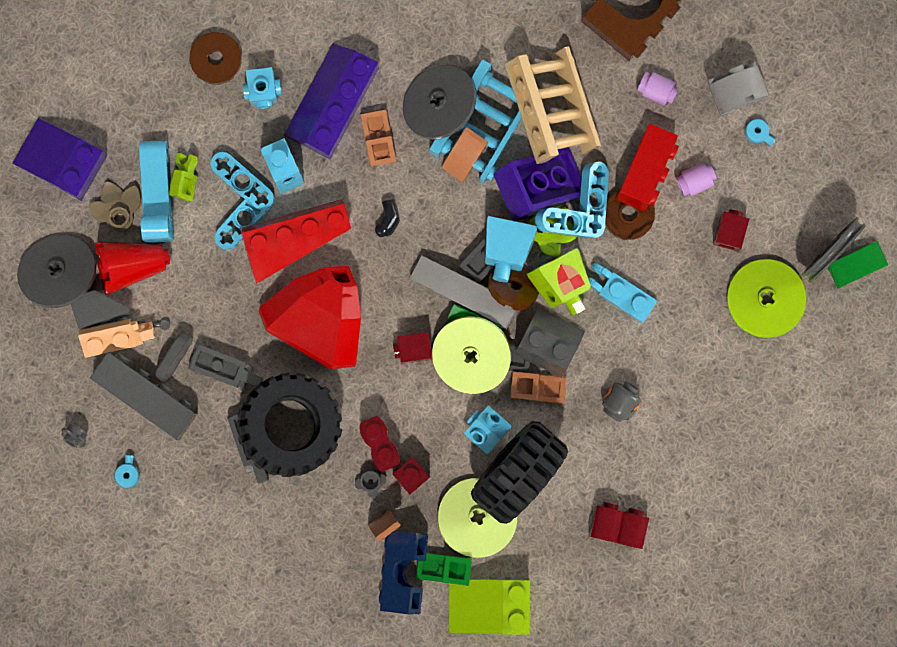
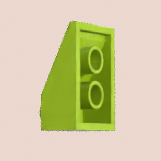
(490, 607)

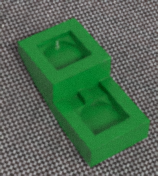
(857, 265)
(445, 569)

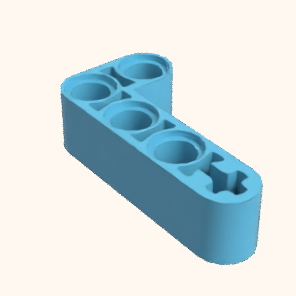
(157, 214)

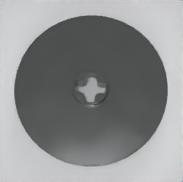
(455, 109)
(64, 287)

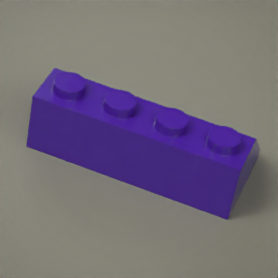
(332, 100)

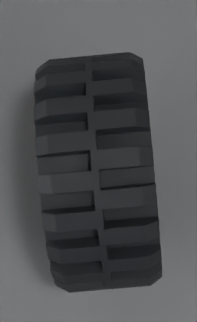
(324, 417)
(519, 472)

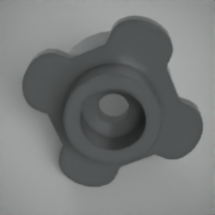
(74, 436)
(371, 489)

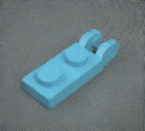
(623, 294)

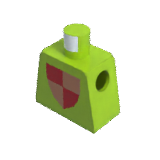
(562, 281)

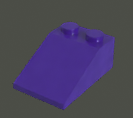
(60, 159)
(535, 186)

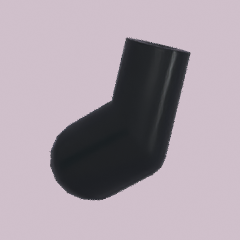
(390, 220)

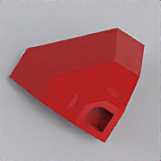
(318, 316)

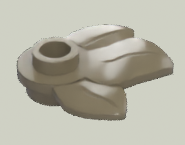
(116, 202)

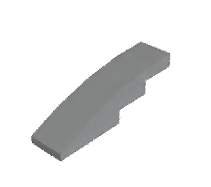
(461, 291)

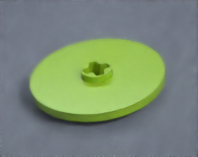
(767, 319)

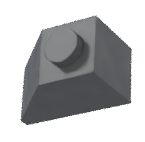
(97, 309)

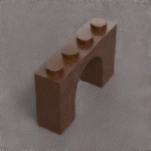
(627, 34)

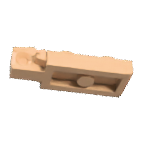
(114, 336)

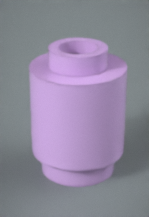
(658, 88)
(696, 179)

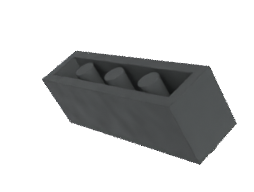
(144, 396)

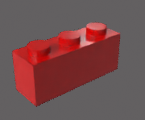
(648, 168)

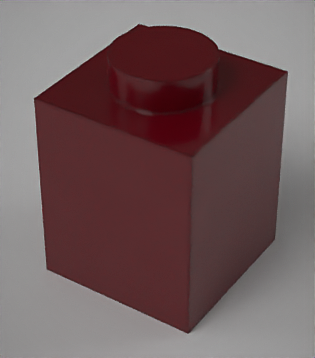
(731, 230)
(413, 348)
(411, 475)

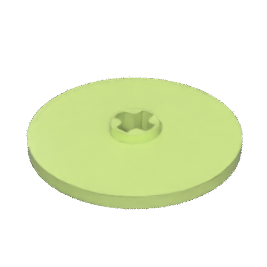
(466, 335)
(469, 537)

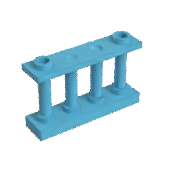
(484, 78)

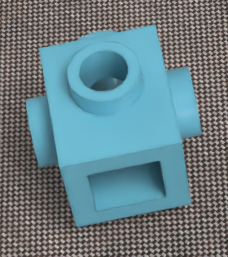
(261, 79)
(486, 429)

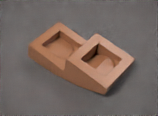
(378, 137)
(464, 154)
(538, 387)
(384, 525)

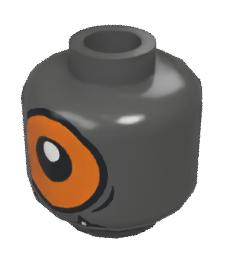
(621, 401)

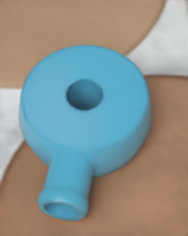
(760, 137)
(127, 467)

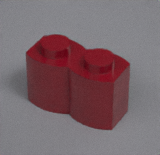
(377, 438)
(619, 526)

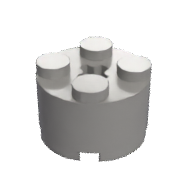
(738, 88)

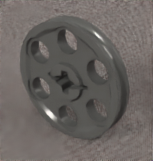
(833, 250)

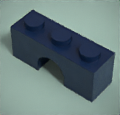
(396, 592)

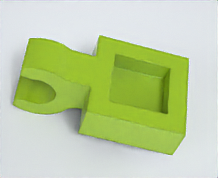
(183, 180)

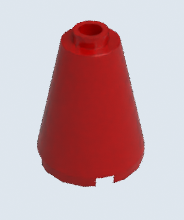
(128, 263)

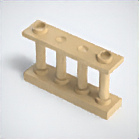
(532, 110)

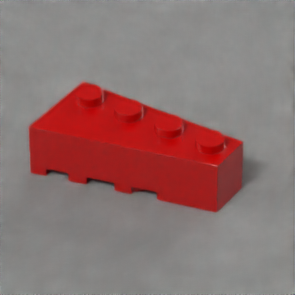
(290, 237)

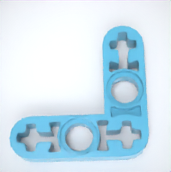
(249, 204)
(582, 217)

